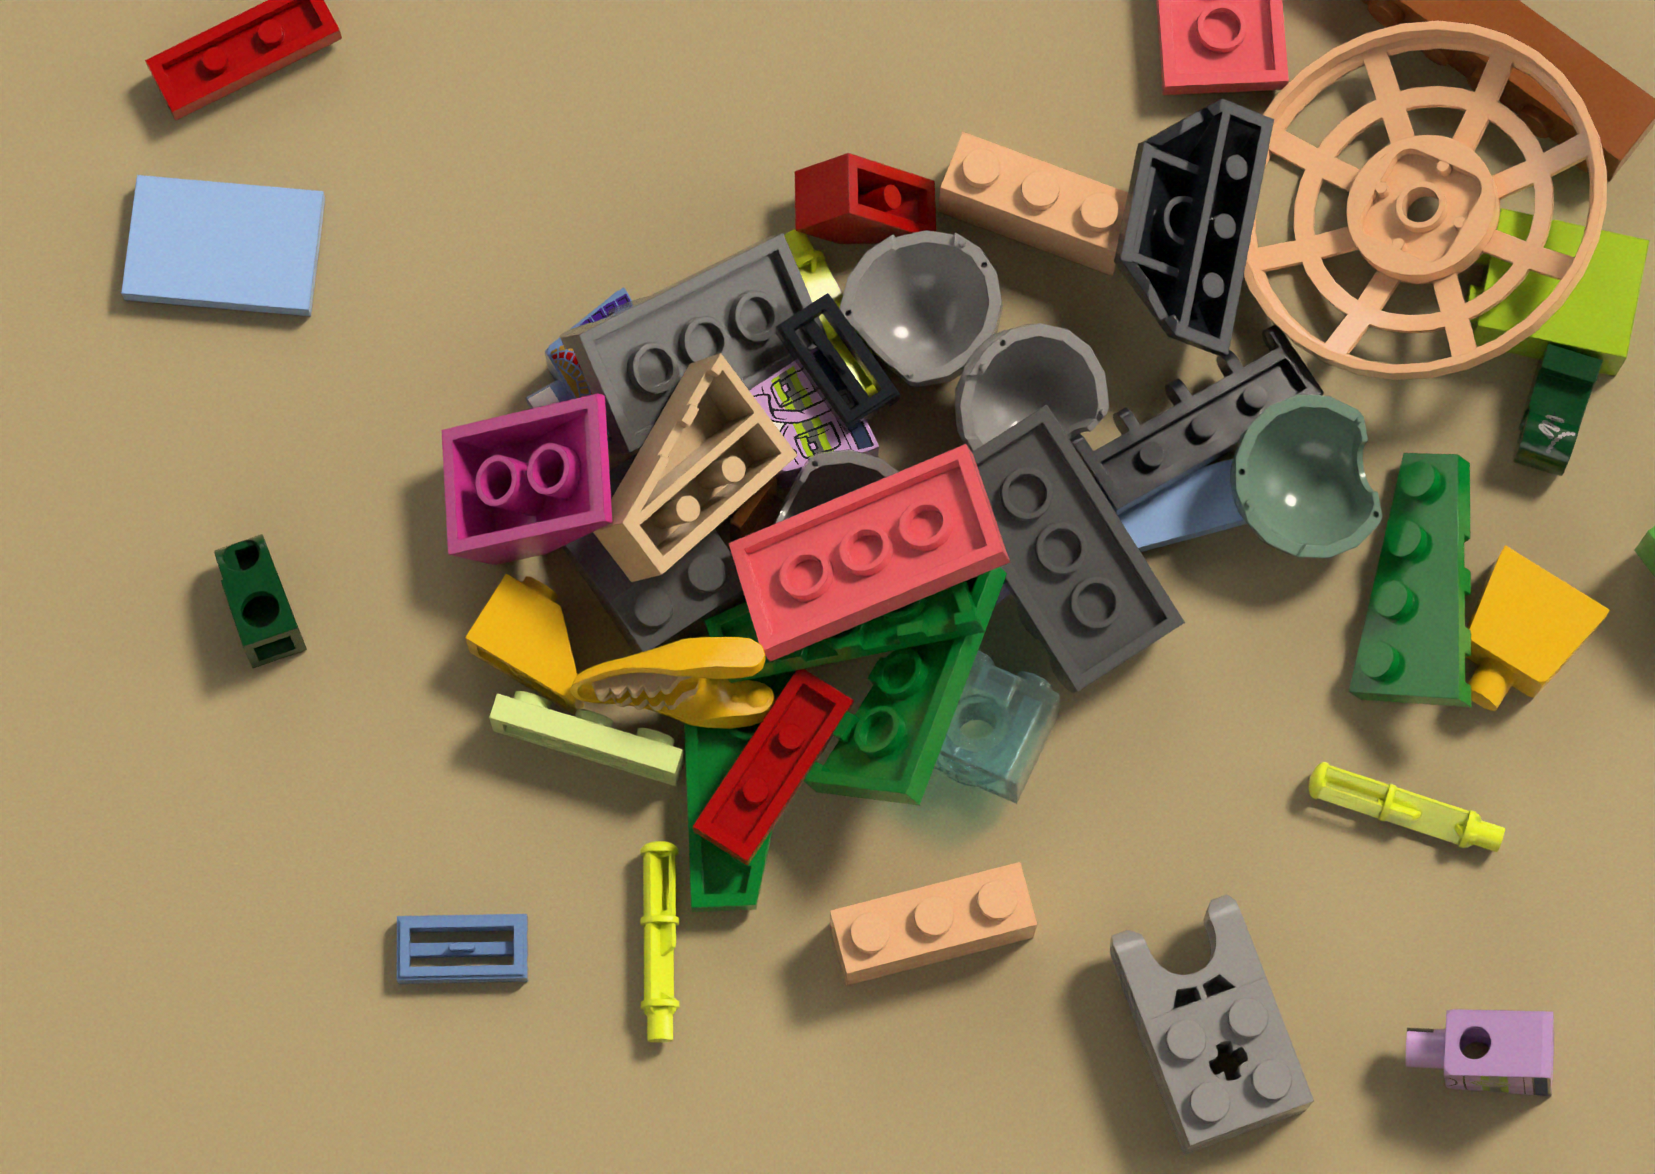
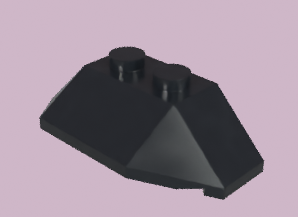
(1194, 220)

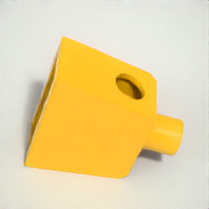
(1525, 628)

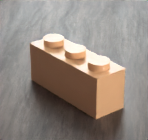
(1033, 203)
(933, 923)

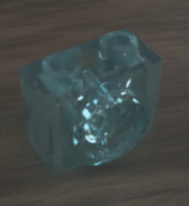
(1022, 716)

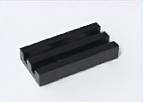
(866, 406)

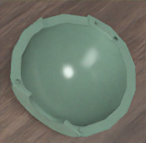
(1304, 477)

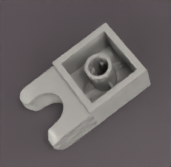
(1206, 1013)

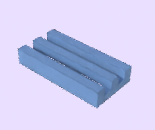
(462, 974)

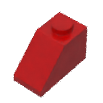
(861, 201)

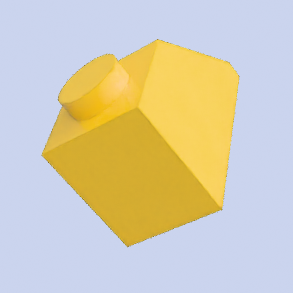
(527, 639)

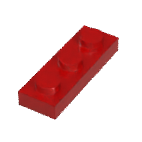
(241, 52)
(772, 766)

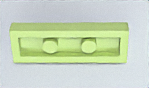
(587, 737)

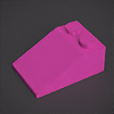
(527, 481)

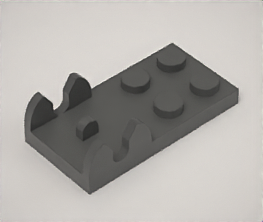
(649, 342)
(1069, 554)

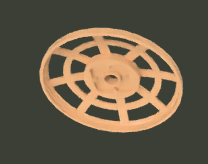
(1426, 168)

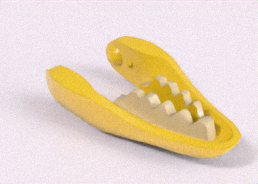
(685, 682)

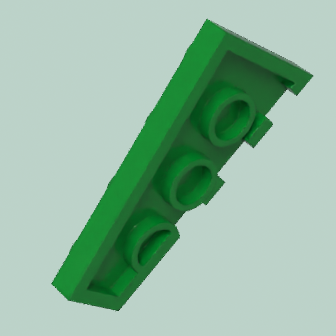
(1416, 610)
(926, 621)
(904, 719)
(716, 877)

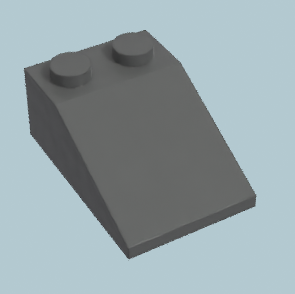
(666, 605)

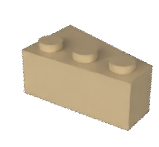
(693, 470)

